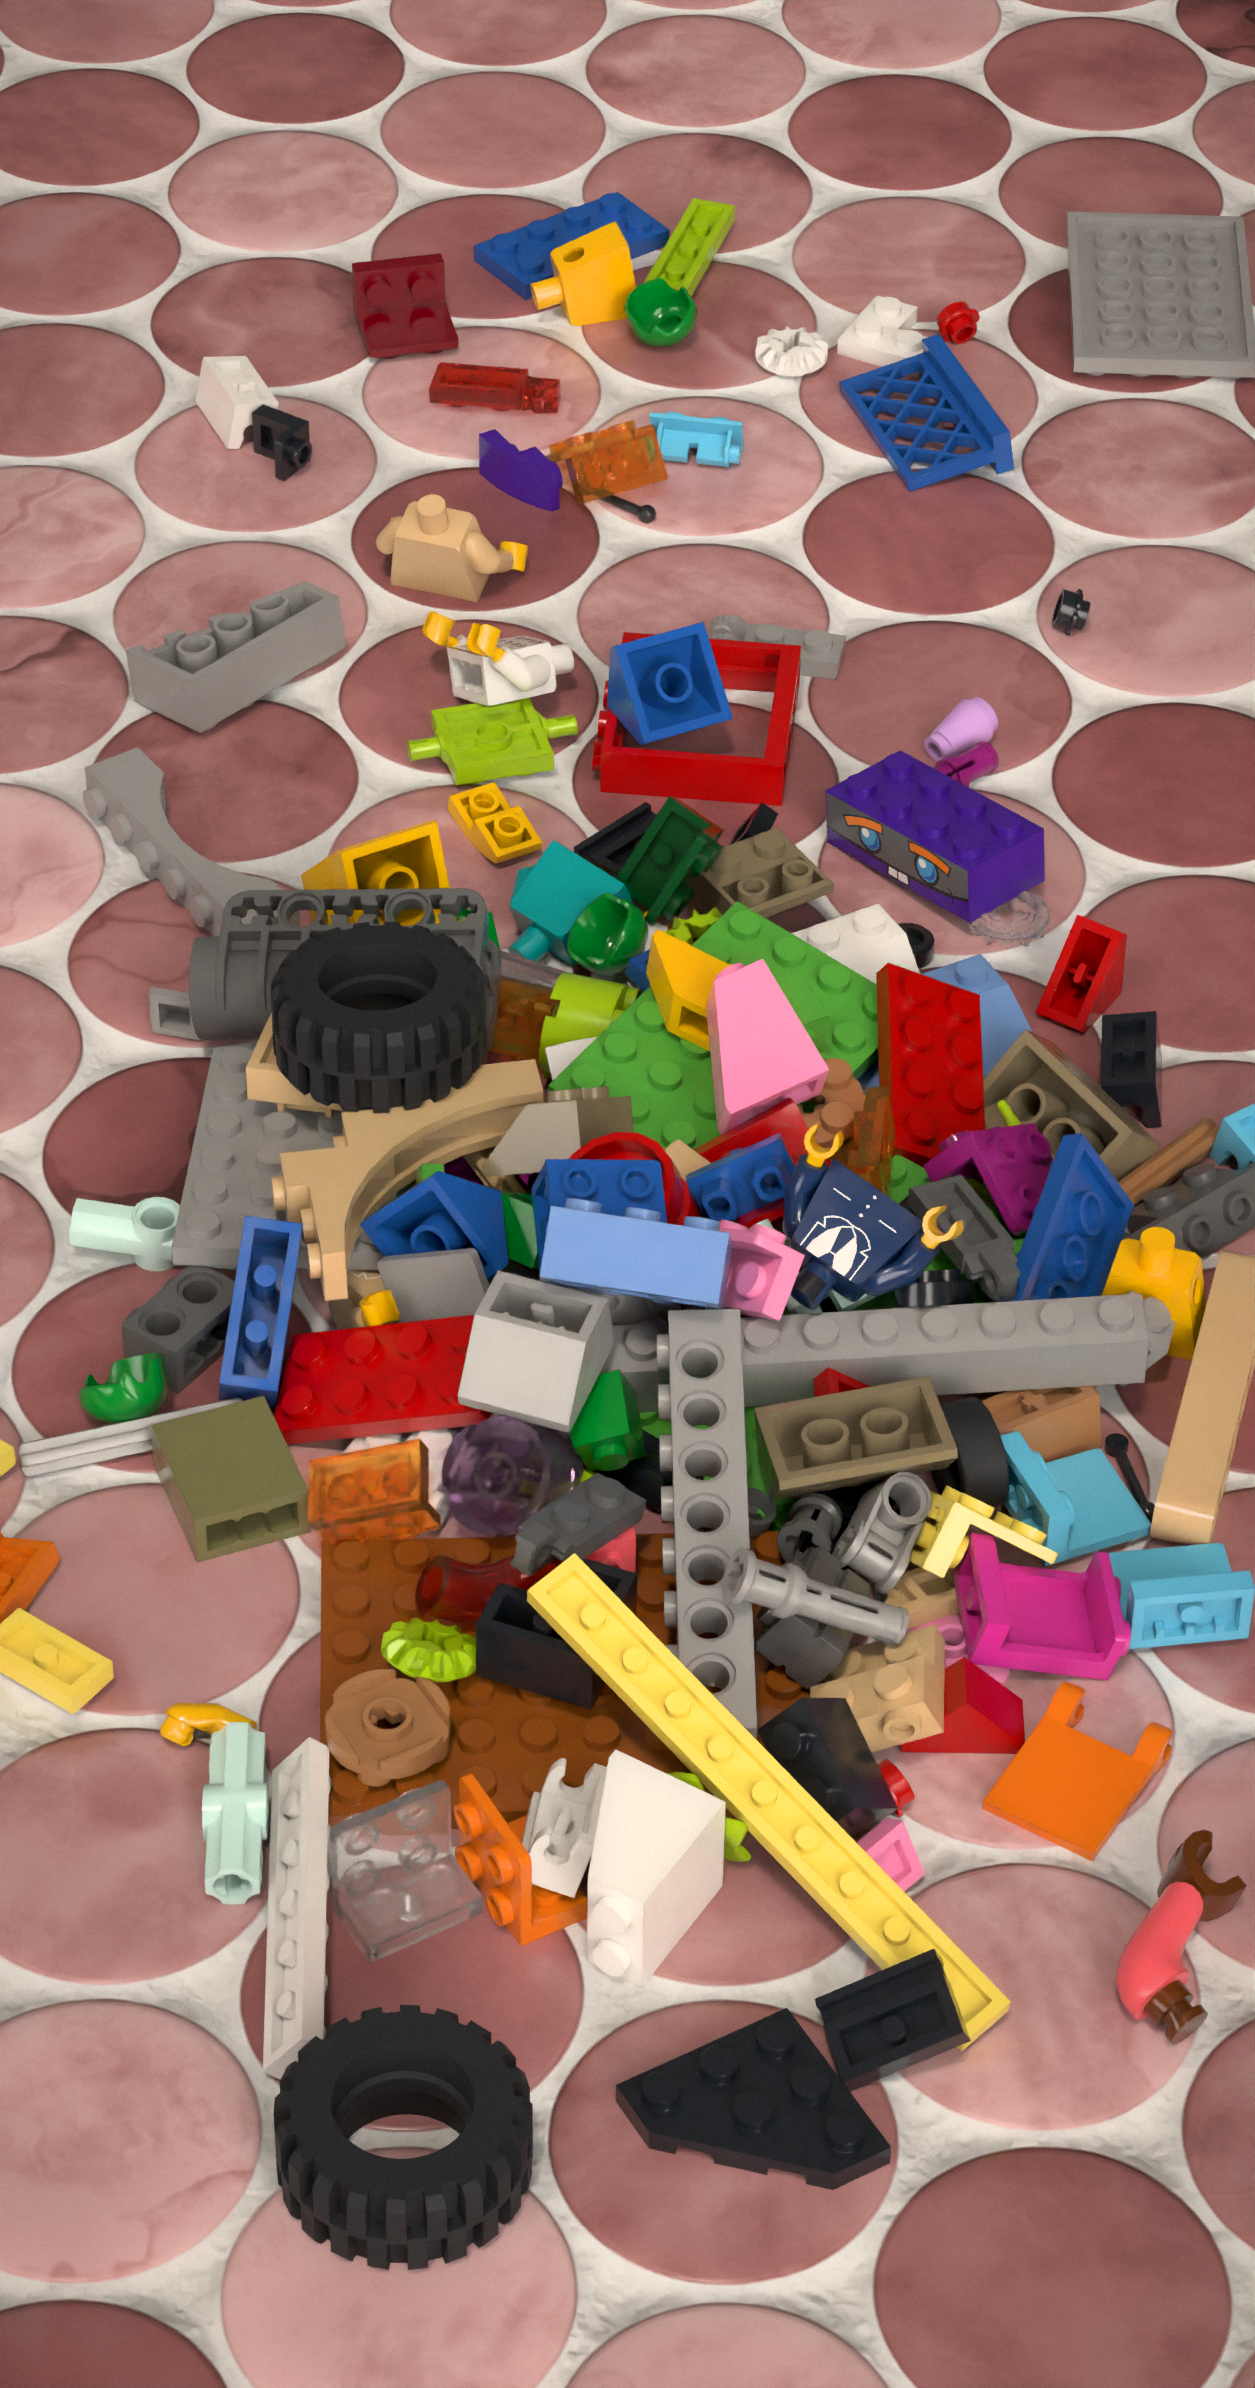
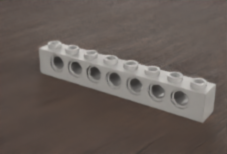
(711, 1346)

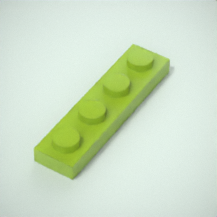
(693, 244)

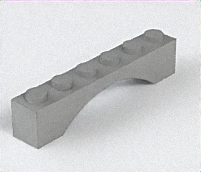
(131, 803)

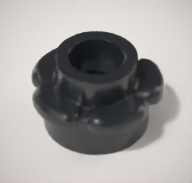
(1070, 611)

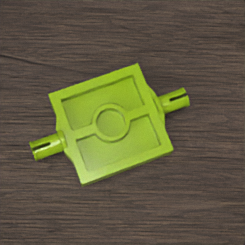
(492, 740)

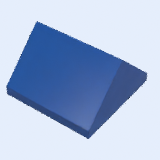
(666, 684)
(443, 1216)

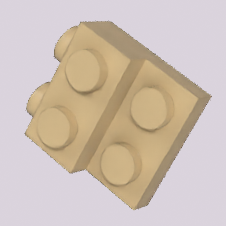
(892, 1689)

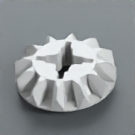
(804, 351)

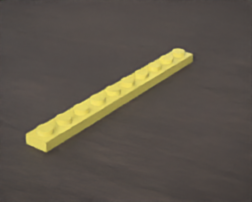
(754, 1785)

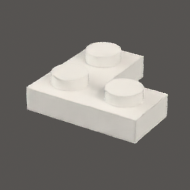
(882, 333)

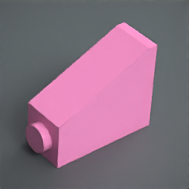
(757, 1046)

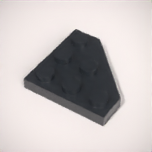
(758, 2105)

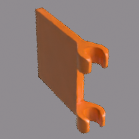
(1071, 1783)

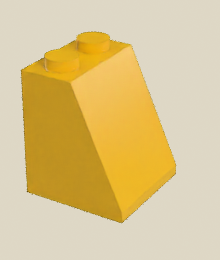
(392, 861)

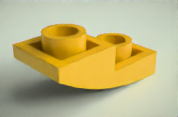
(492, 824)

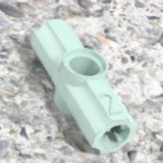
(137, 1231)
(235, 1813)

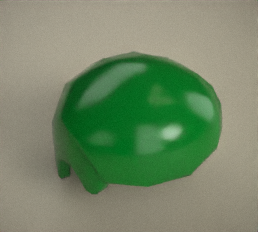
(660, 313)
(607, 935)
(133, 1389)

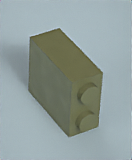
(230, 1478)

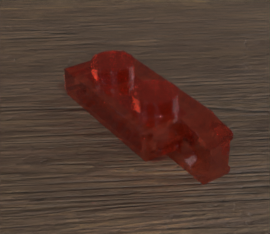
(494, 388)

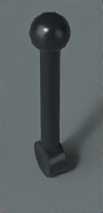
(645, 513)
(1117, 1446)

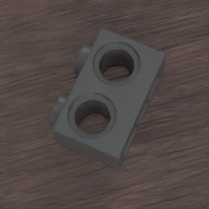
(183, 1323)

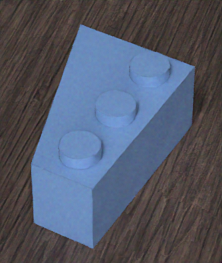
(636, 1255)

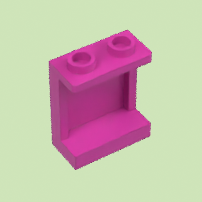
(1040, 1615)

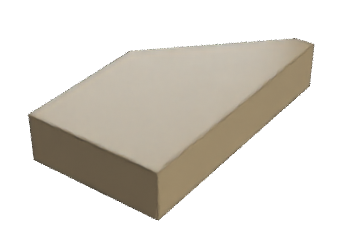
(924, 1596)

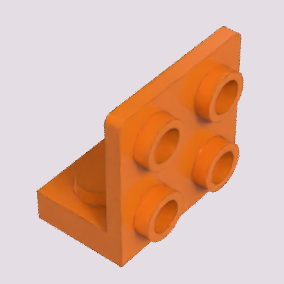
(503, 1869)

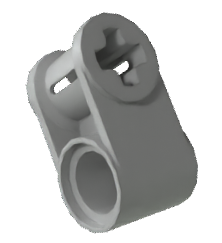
(880, 1540)

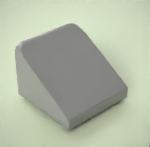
(171, 1013)

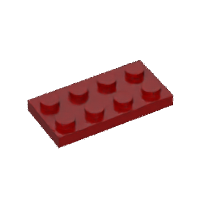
(929, 1060)
(376, 1381)

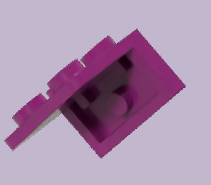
(1008, 1159)

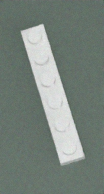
(297, 1906)

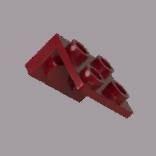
(403, 306)

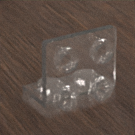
(399, 1873)

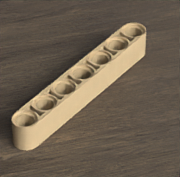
(1210, 1408)

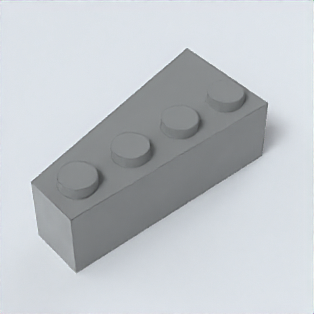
(238, 657)

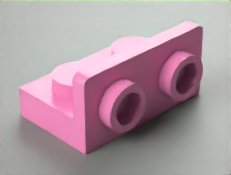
(759, 1271)

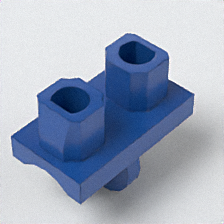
(743, 1179)

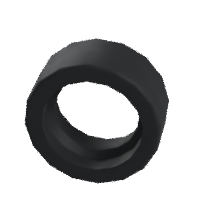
(981, 1459)

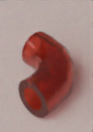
(462, 1590)

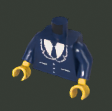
(852, 1231)

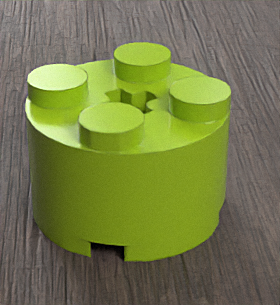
(583, 1012)

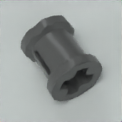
(803, 1528)

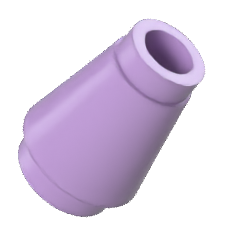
(962, 729)

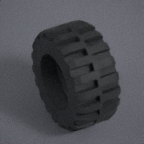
(378, 1017)
(411, 2205)

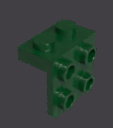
(668, 858)

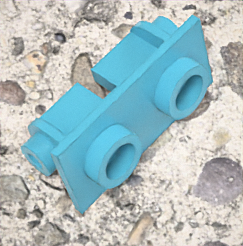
(717, 438)

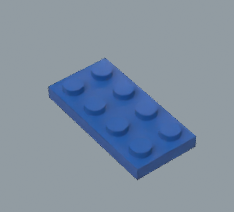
(524, 254)
(1073, 1227)

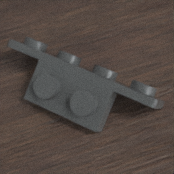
(1201, 1209)

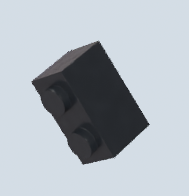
(831, 1760)

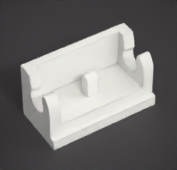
(229, 394)
(563, 1828)

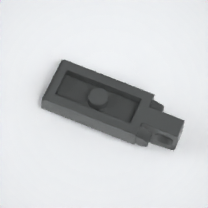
(984, 1245)
(577, 1523)

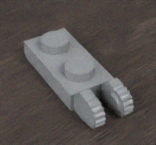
(820, 650)

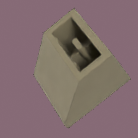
(761, 874)

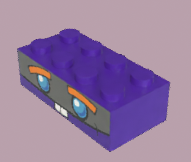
(935, 836)

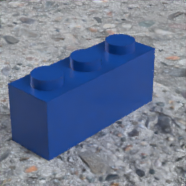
(260, 1309)

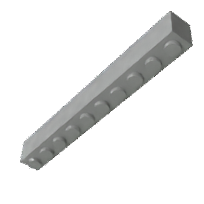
(955, 1345)

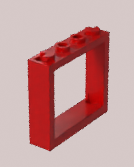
(711, 776)

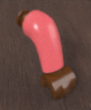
(1151, 1966)

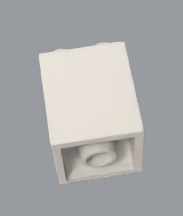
(649, 1867)

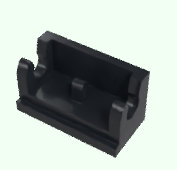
(1133, 1063)

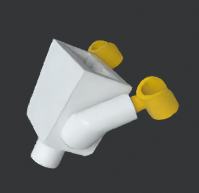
(498, 669)

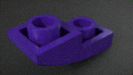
(520, 474)

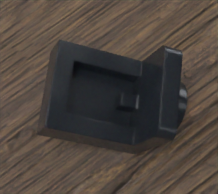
(281, 439)

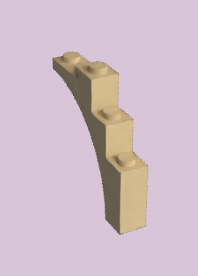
(380, 1155)

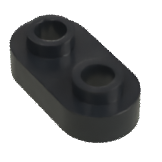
(934, 1289)

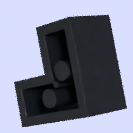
(527, 1653)

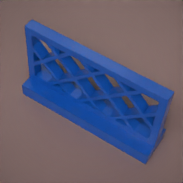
(958, 404)

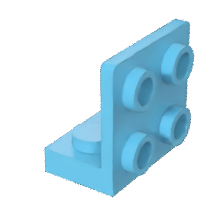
(1071, 1500)
(1183, 1595)

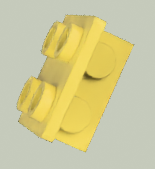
(943, 1536)

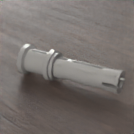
(790, 1592)

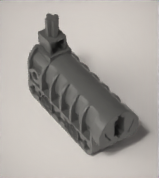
(235, 971)

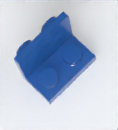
(607, 1182)

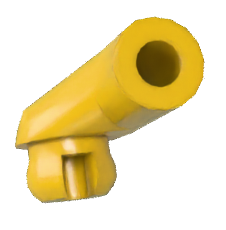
(207, 1717)

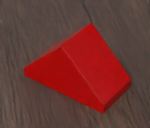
(1085, 975)
(978, 1715)

